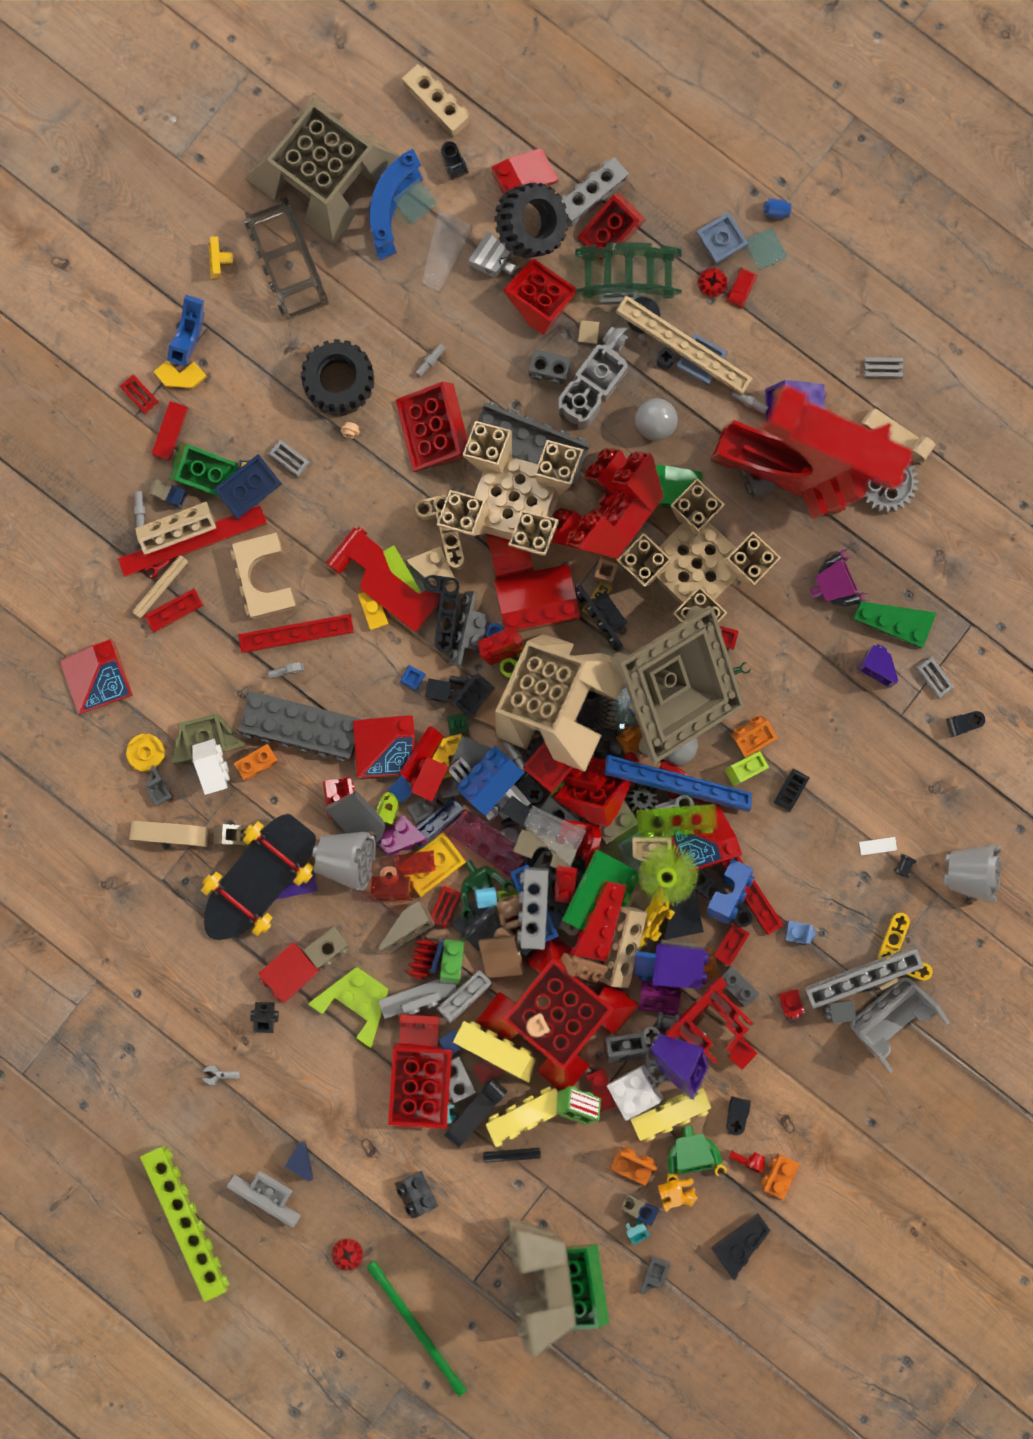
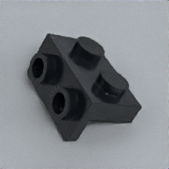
(473, 694)
(416, 1195)

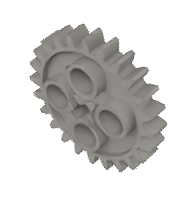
(901, 493)

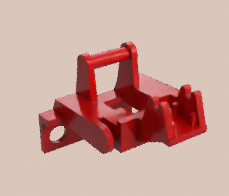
(740, 1051)

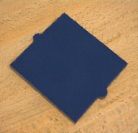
(437, 956)

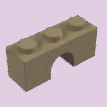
(528, 843)

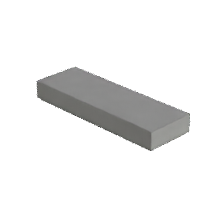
(464, 996)

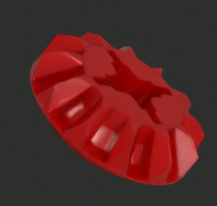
(704, 285)
(349, 1245)

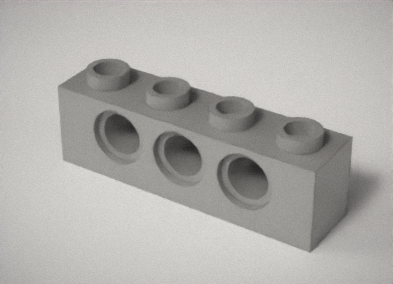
(609, 168)
(535, 939)

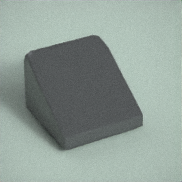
(448, 788)

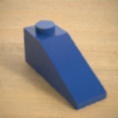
(644, 965)

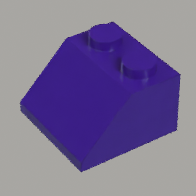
(879, 665)

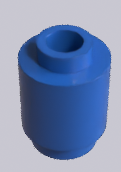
(777, 208)

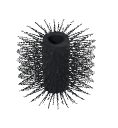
(590, 712)

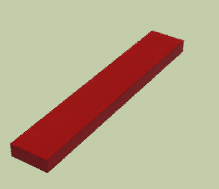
(296, 633)

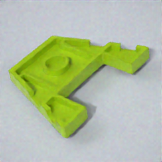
(361, 995)

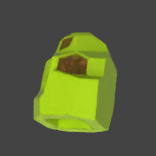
(387, 807)

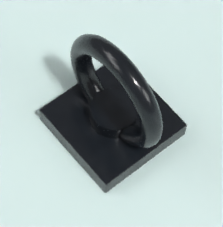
(478, 927)

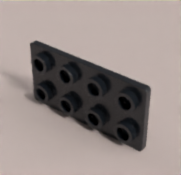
(606, 613)

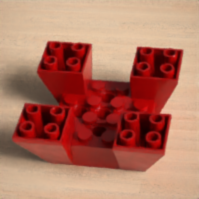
(629, 498)
(608, 1007)

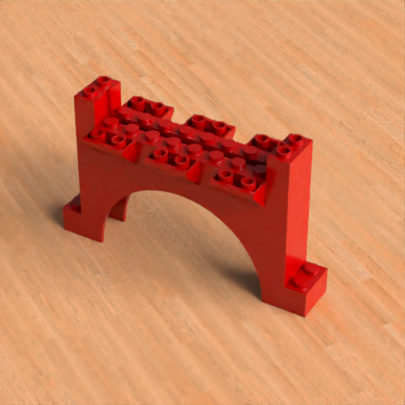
(814, 453)

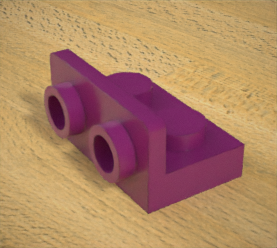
(659, 998)

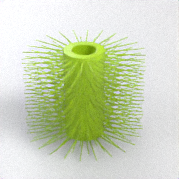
(667, 865)

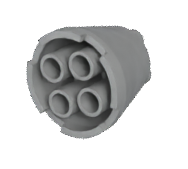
(346, 858)
(975, 872)

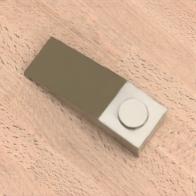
(230, 835)
(409, 925)

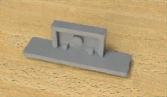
(412, 999)
(267, 1195)

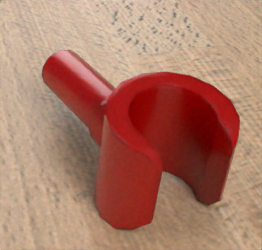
(157, 568)

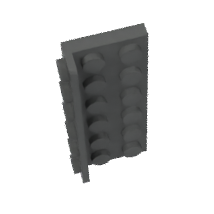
(528, 436)
(298, 726)

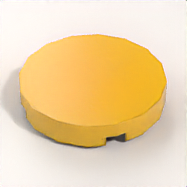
(145, 752)

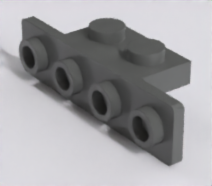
(469, 630)

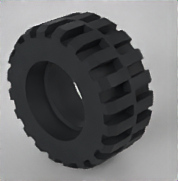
(552, 218)
(330, 354)

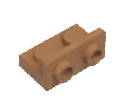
(583, 968)

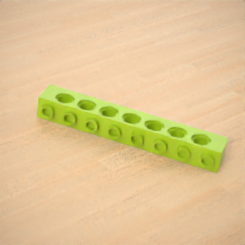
(207, 1288)

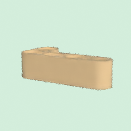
(921, 446)
(434, 512)
(169, 833)

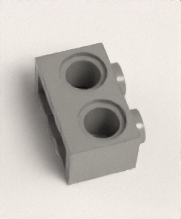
(460, 1078)

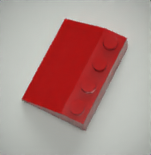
(432, 426)
(537, 599)
(419, 1086)

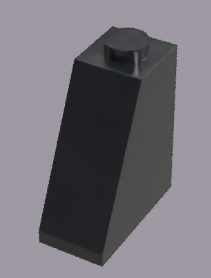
(686, 917)

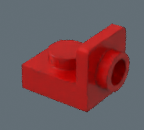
(791, 1004)

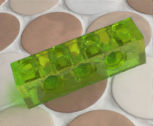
(647, 816)

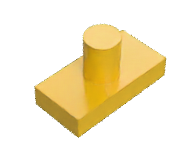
(217, 258)
(373, 611)

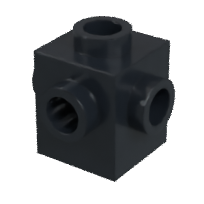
(264, 1017)

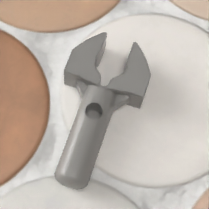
(291, 668)
(220, 1074)

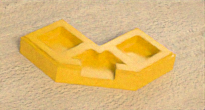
(188, 378)
(447, 749)

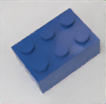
(489, 780)

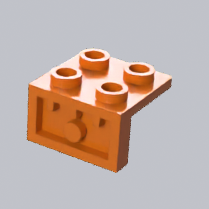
(632, 1165)

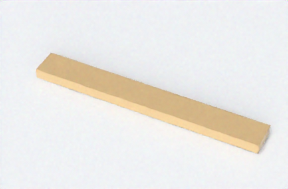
(683, 345)

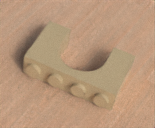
(249, 553)

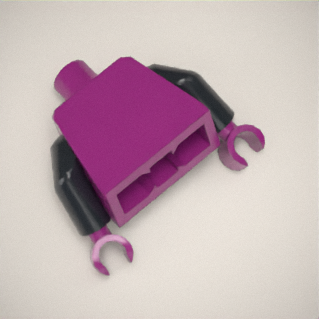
(837, 582)

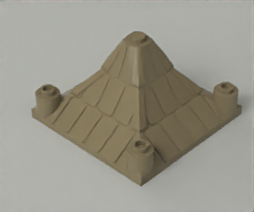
(680, 683)

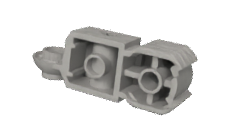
(595, 380)

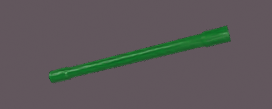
(453, 1380)

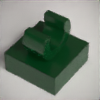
(458, 724)

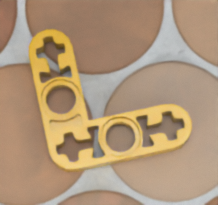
(887, 947)

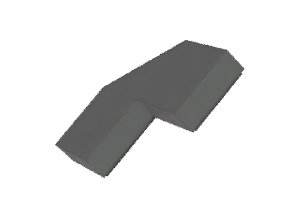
(422, 808)

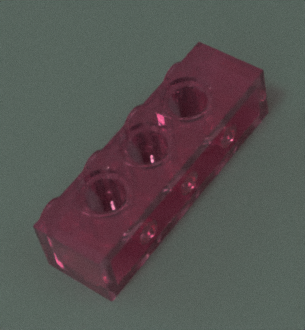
(486, 842)

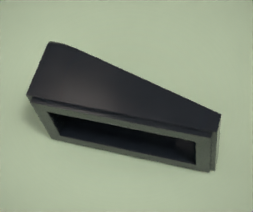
(799, 775)

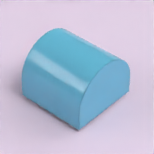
(485, 897)

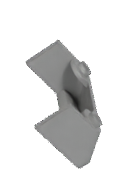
(890, 1014)

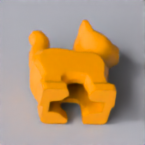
(672, 1194)

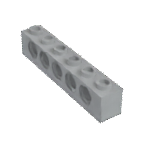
(864, 977)

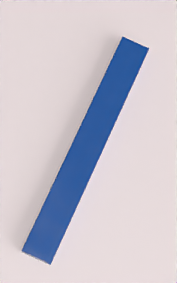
(678, 783)

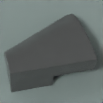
(470, 751)

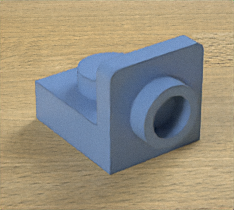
(800, 932)

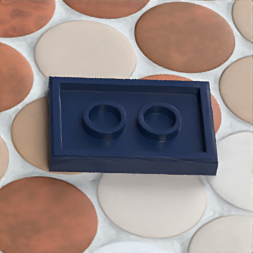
(248, 486)

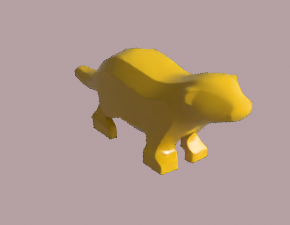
(654, 918)

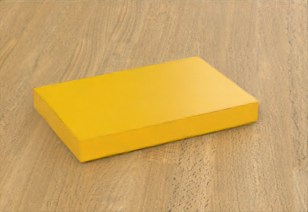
(446, 862)

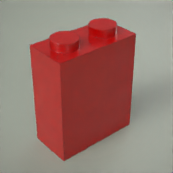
(288, 972)

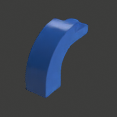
(188, 332)

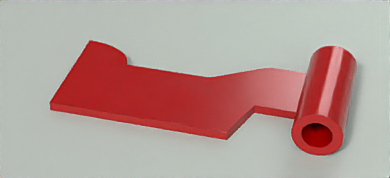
(380, 582)

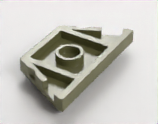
(202, 730)

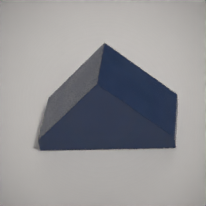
(300, 1162)

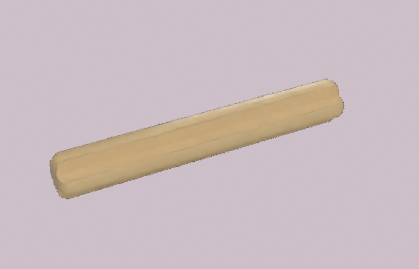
(160, 586)

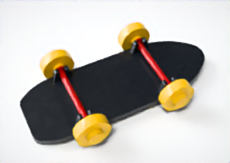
(258, 877)

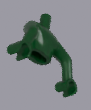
(479, 879)

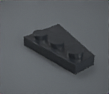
(740, 1244)

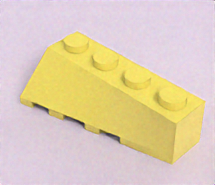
(495, 1051)
(669, 1113)
(523, 1117)

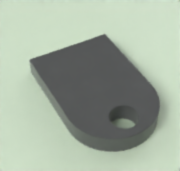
(356, 815)

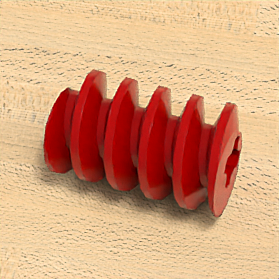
(422, 958)

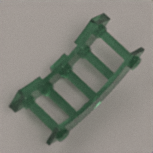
(628, 250)

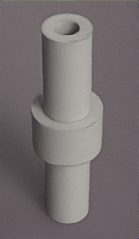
(430, 360)
(750, 401)
(139, 509)
(515, 755)

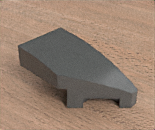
(157, 788)
(655, 1274)

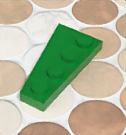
(899, 622)

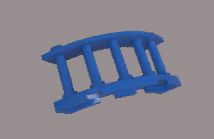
(392, 182)

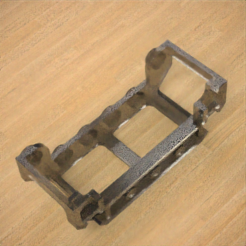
(298, 244)

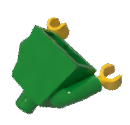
(693, 1154)

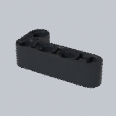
(442, 613)
(475, 1112)

